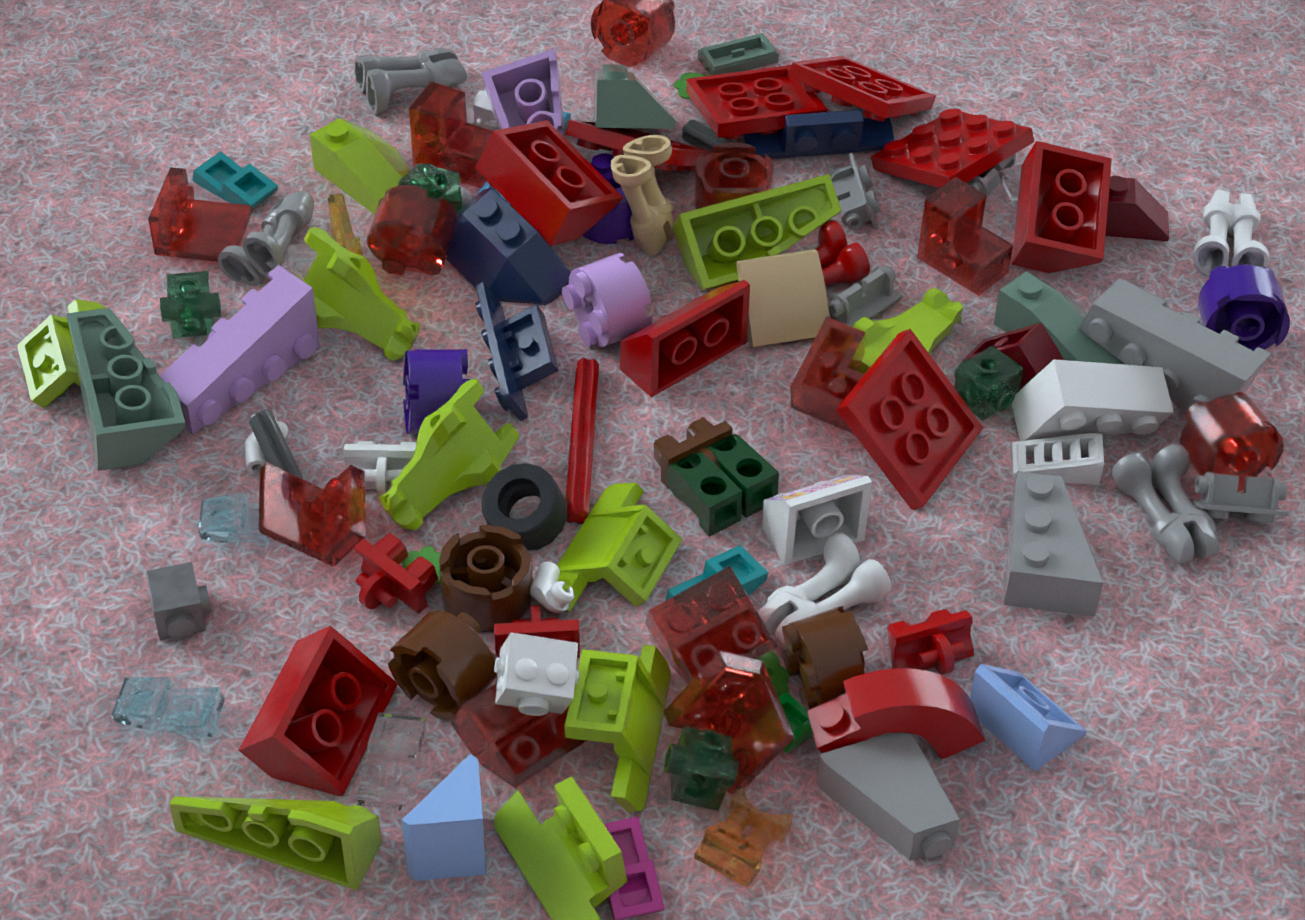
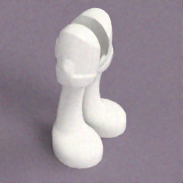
(1236, 219)
(842, 565)

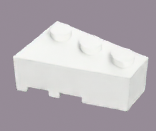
(1091, 399)

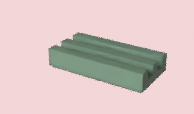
(738, 59)

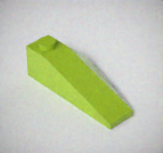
(357, 161)
(751, 228)
(303, 835)

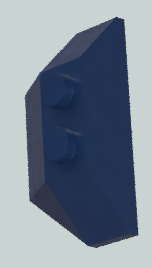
(505, 252)

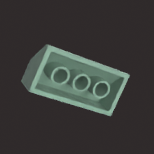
(626, 102)

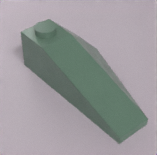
(1034, 301)
(123, 396)

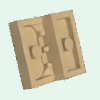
(785, 297)

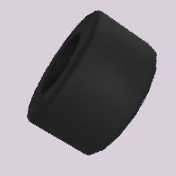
(520, 482)

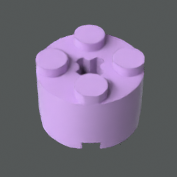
(607, 300)

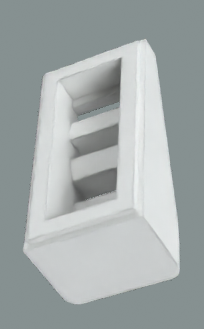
(1084, 452)

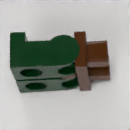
(715, 474)

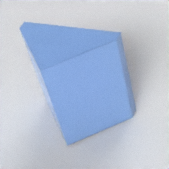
(1022, 715)
(447, 828)

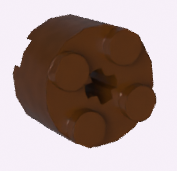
(486, 576)
(824, 654)
(443, 662)

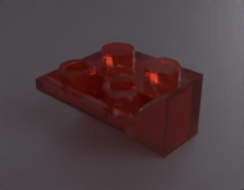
(708, 620)
(509, 741)

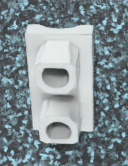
(379, 461)

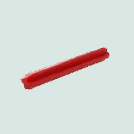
(582, 440)

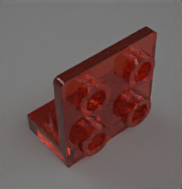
(191, 226)
(312, 518)
(736, 701)

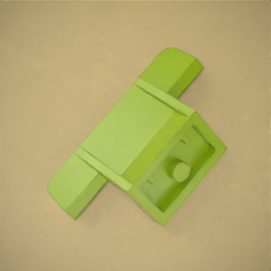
(49, 356)
(620, 544)
(623, 704)
(567, 857)

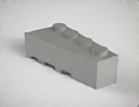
(1194, 358)

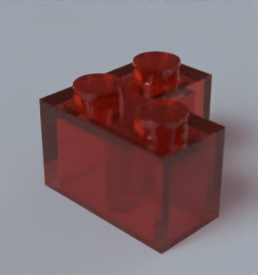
(443, 135)
(956, 240)
(829, 372)

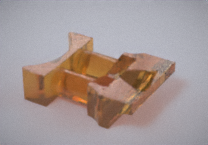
(734, 852)

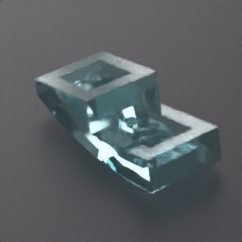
(230, 520)
(161, 707)

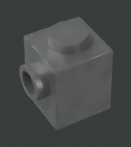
(177, 601)

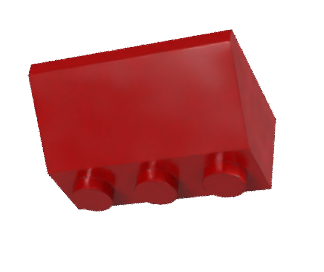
(547, 181)
(1061, 209)
(687, 339)
(319, 714)

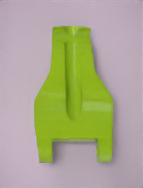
(352, 300)
(928, 320)
(450, 455)

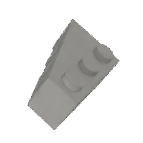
(1048, 550)

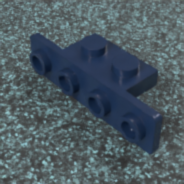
(823, 135)
(518, 348)

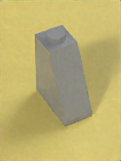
(892, 793)

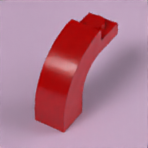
(898, 702)

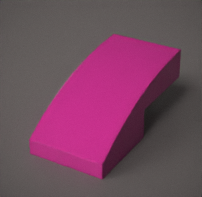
(642, 891)

